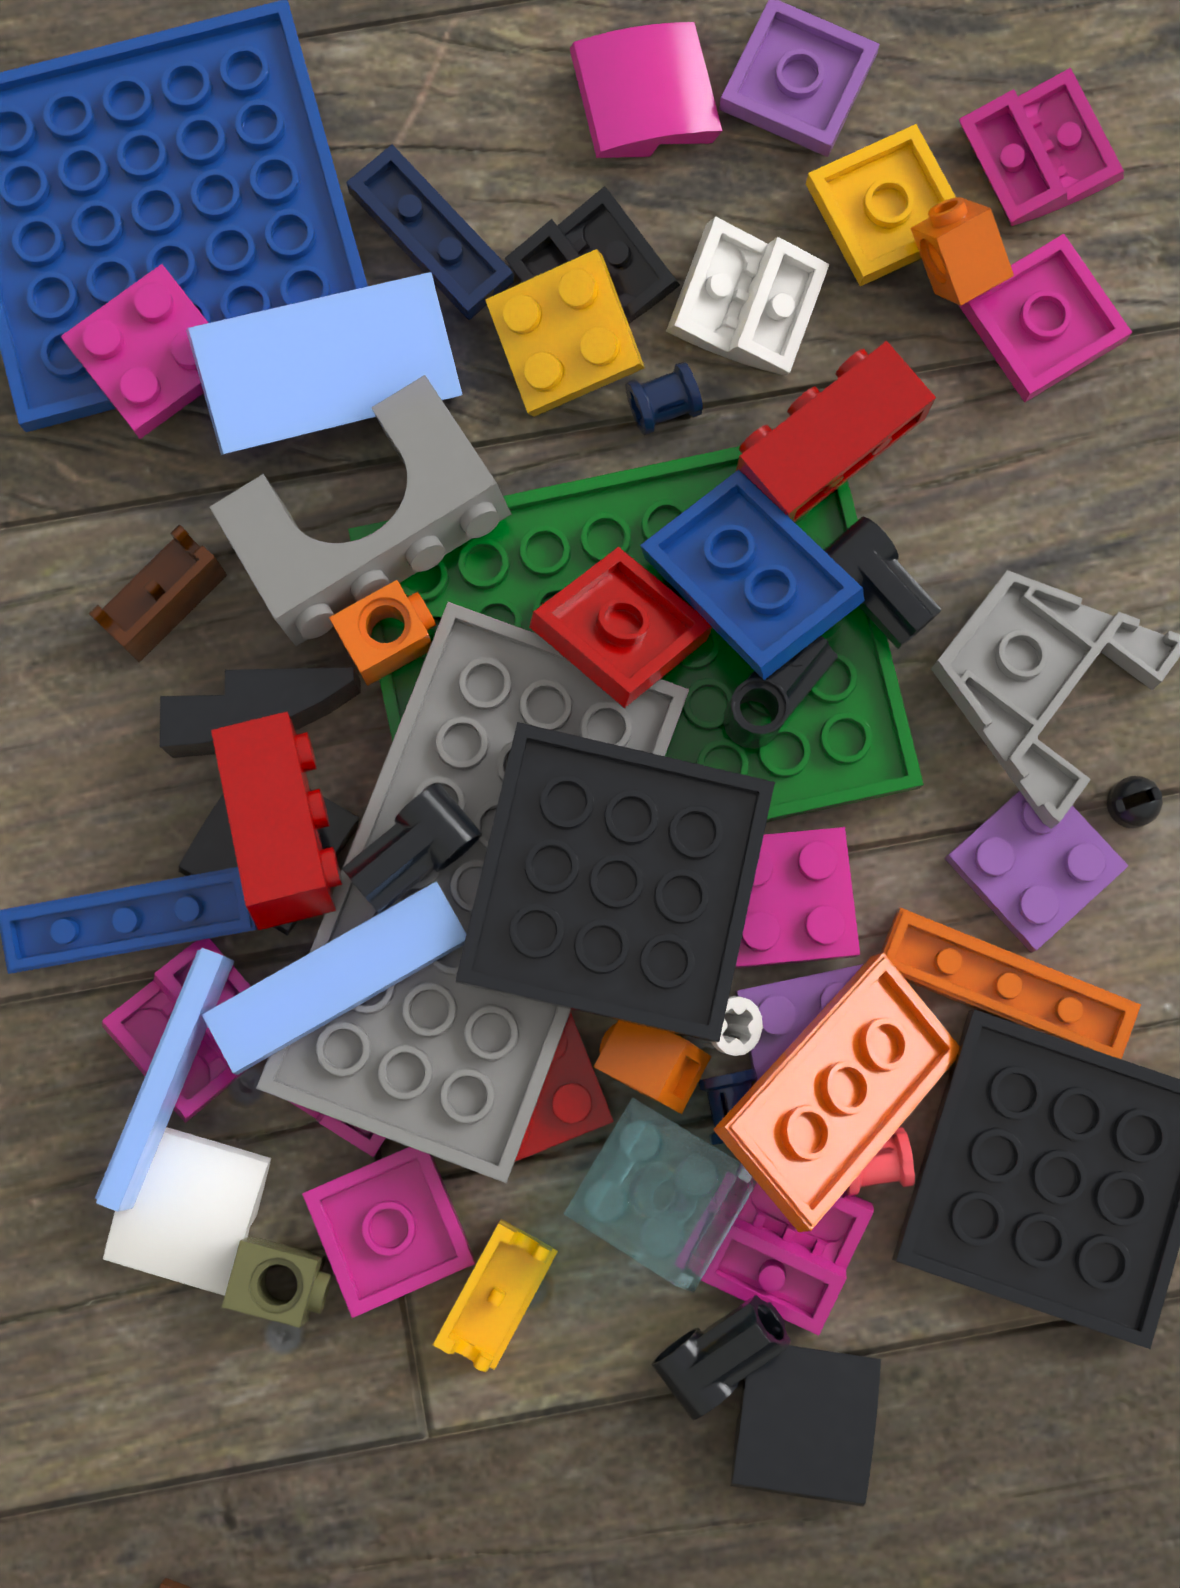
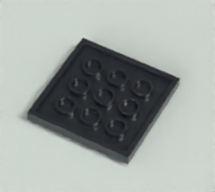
(616, 882)
(1051, 1180)

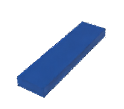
(124, 920)

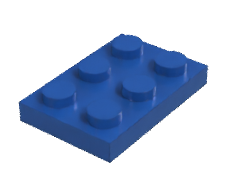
(752, 574)

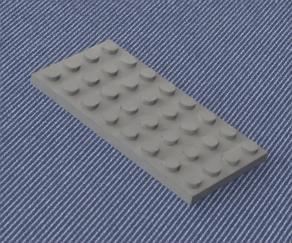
(429, 1055)

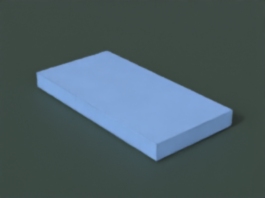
(320, 361)

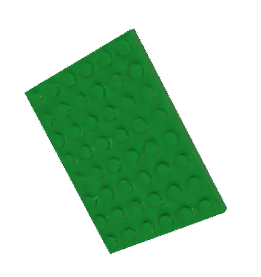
(833, 751)

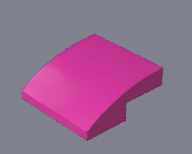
(645, 89)
(1042, 148)
(143, 1018)
(788, 1267)

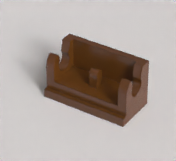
(160, 595)

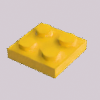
(876, 199)
(565, 333)

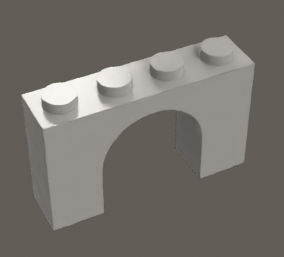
(444, 505)

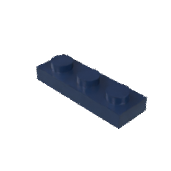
(430, 231)

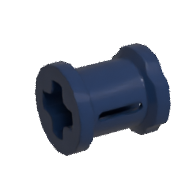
(664, 398)
(724, 1094)

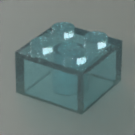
(661, 1195)

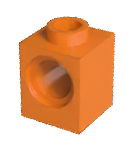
(961, 250)
(357, 621)
(652, 1062)

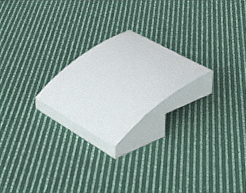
(747, 297)
(190, 1212)

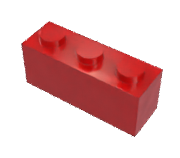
(835, 430)
(276, 820)

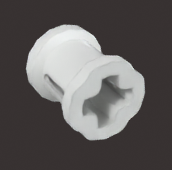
(740, 1021)

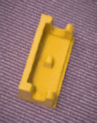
(495, 1296)

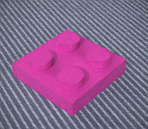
(1046, 319)
(141, 350)
(800, 901)
(388, 1229)

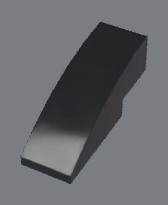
(252, 695)

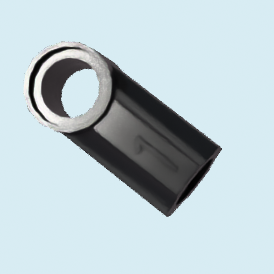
(890, 592)
(778, 693)
(426, 837)
(709, 1363)

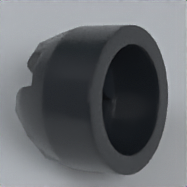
(1142, 813)

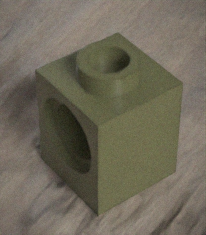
(248, 1288)

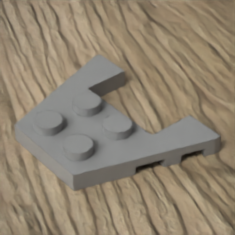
(1021, 663)

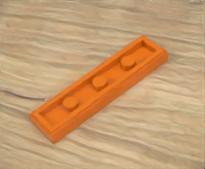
(1008, 984)

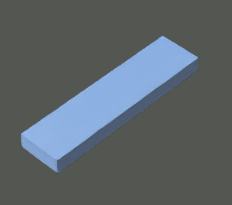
(335, 978)
(163, 1081)

